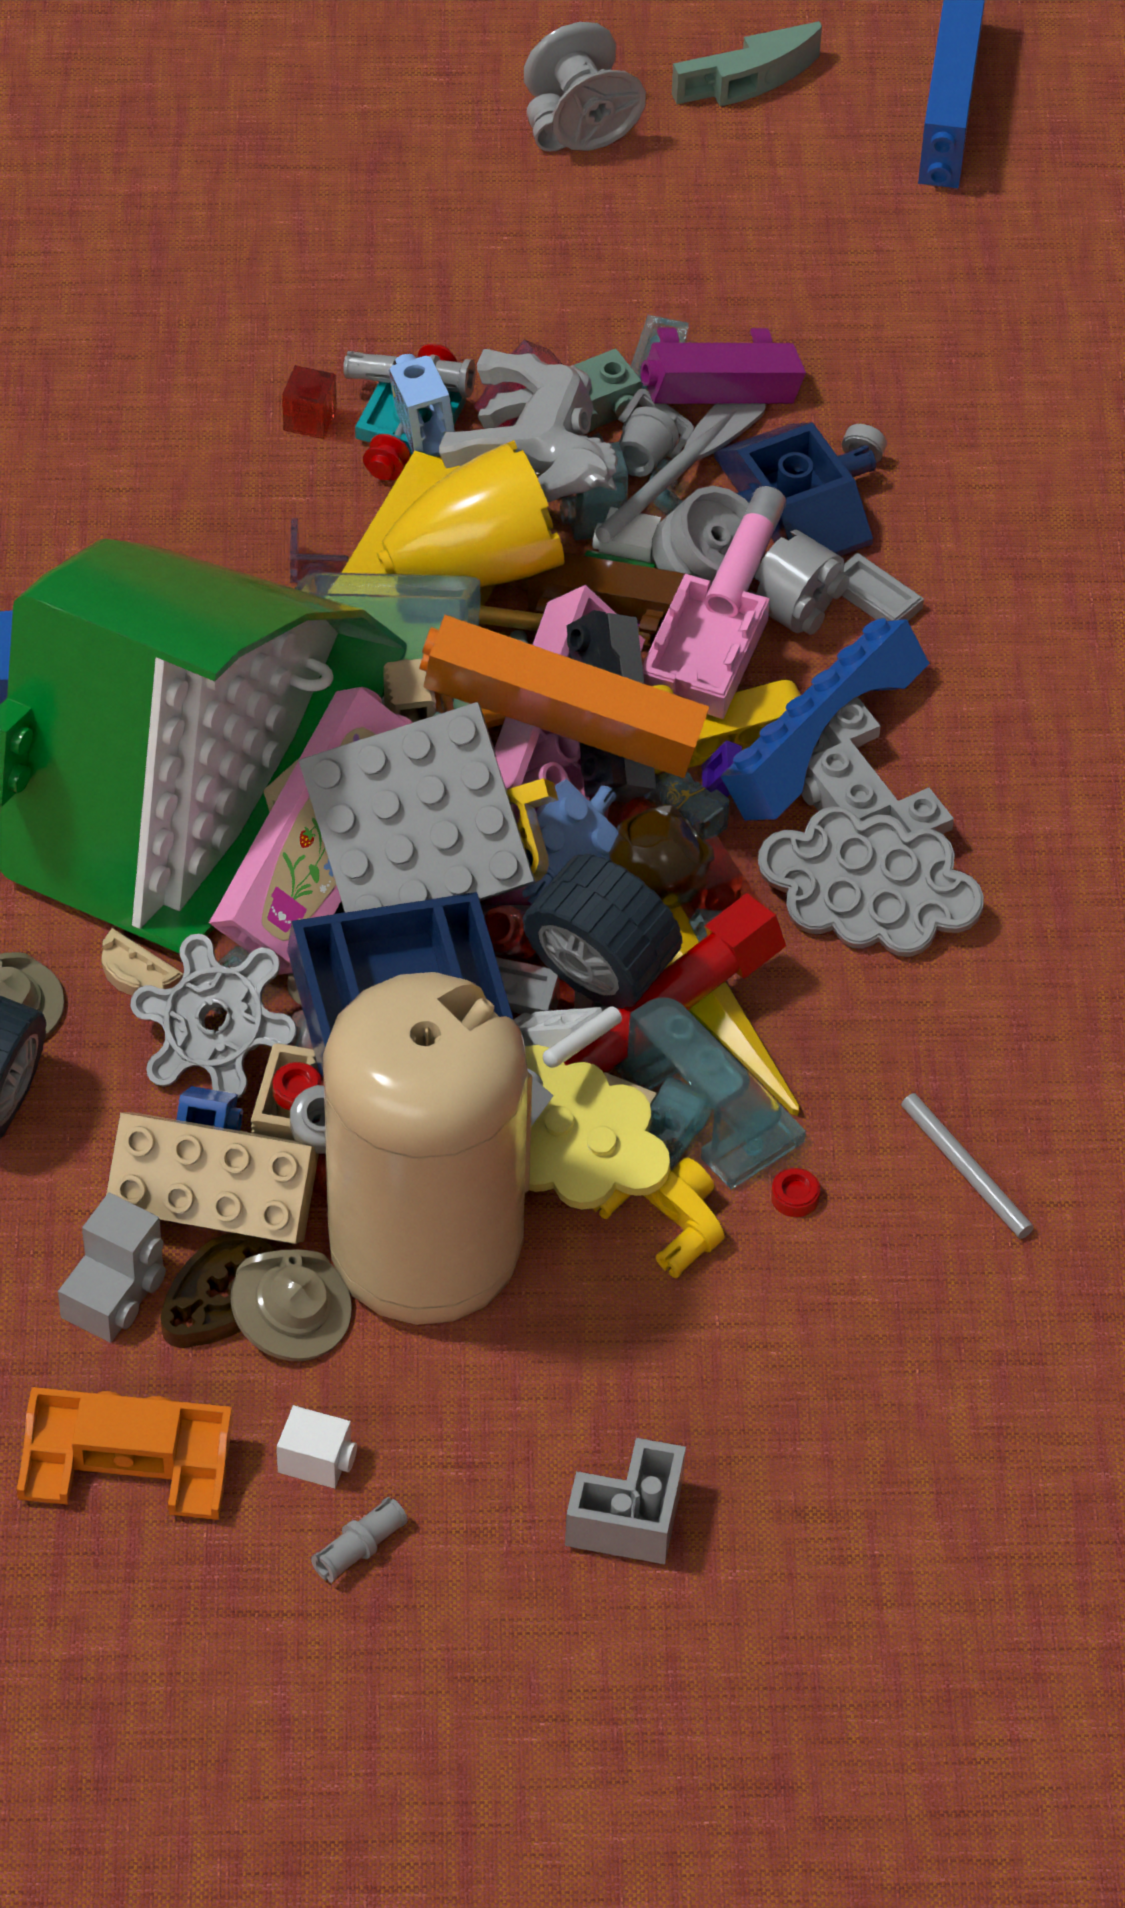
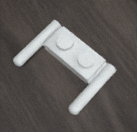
(566, 1030)

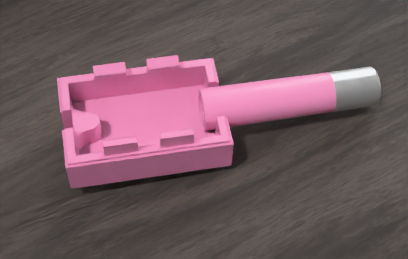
(717, 627)

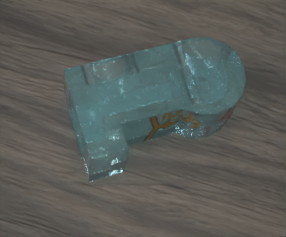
(693, 802)

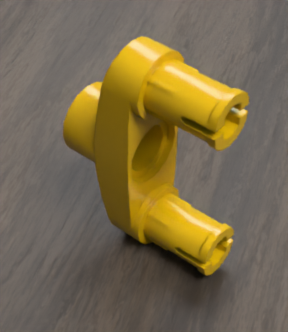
(683, 1203)

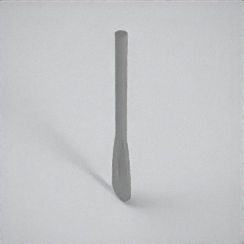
(712, 433)

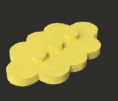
(592, 1137)

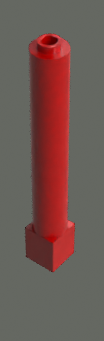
(735, 942)

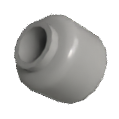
(304, 1111)

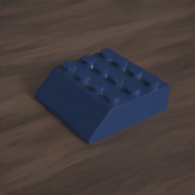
(358, 949)

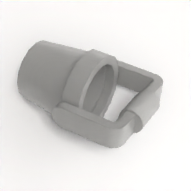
(651, 433)

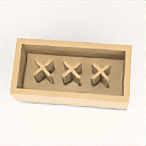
(214, 1176)

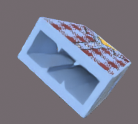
(417, 386)

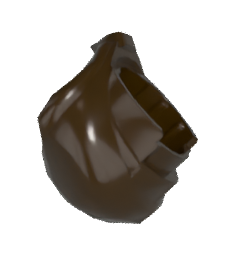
(664, 853)

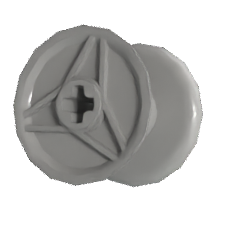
(594, 100)

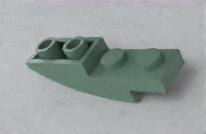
(745, 73)

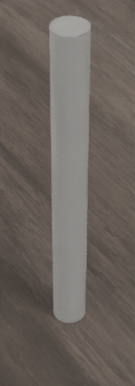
(967, 1166)

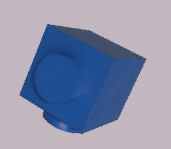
(210, 1108)

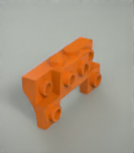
(126, 1438)

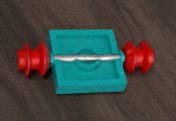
(383, 429)

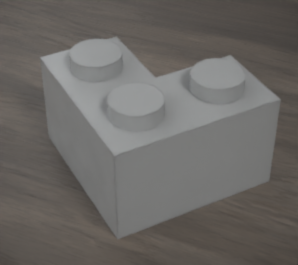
(117, 1270)
(630, 1515)

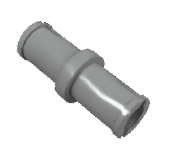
(359, 1539)

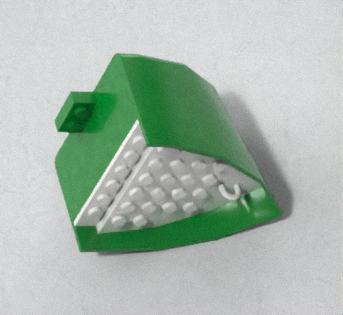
(152, 720)

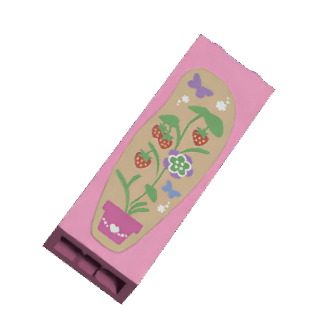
(287, 865)

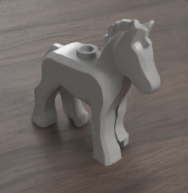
(549, 428)

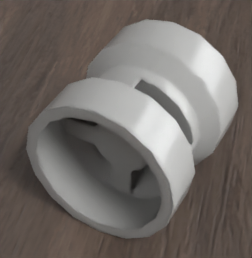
(540, 118)

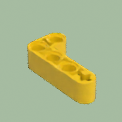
(744, 719)

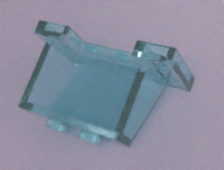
(748, 1122)

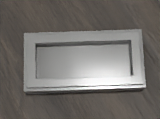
(879, 592)

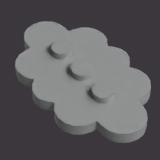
(870, 881)

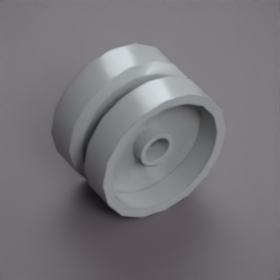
(699, 532)

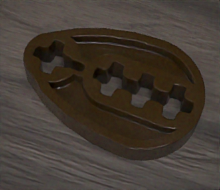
(191, 1292)

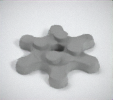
(184, 1010)

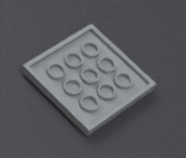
(417, 814)

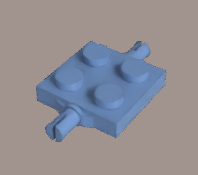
(571, 829)

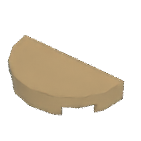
(132, 966)

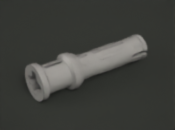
(455, 375)

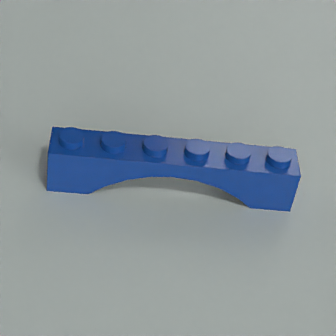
(774, 767)

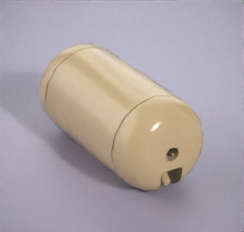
(426, 1147)

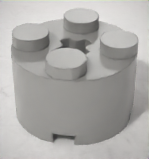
(800, 581)

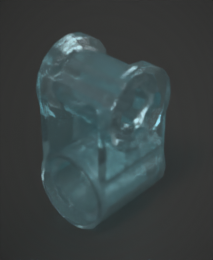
(678, 1116)

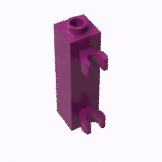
(722, 370)

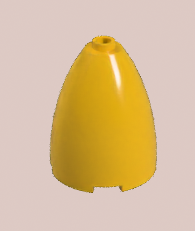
(477, 523)

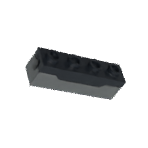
(612, 645)

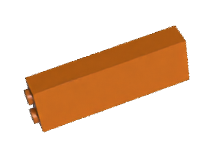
(562, 695)

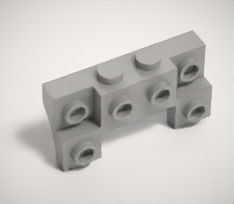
(844, 778)

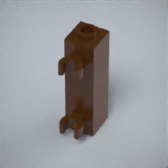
(623, 586)

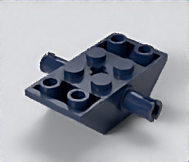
(813, 479)

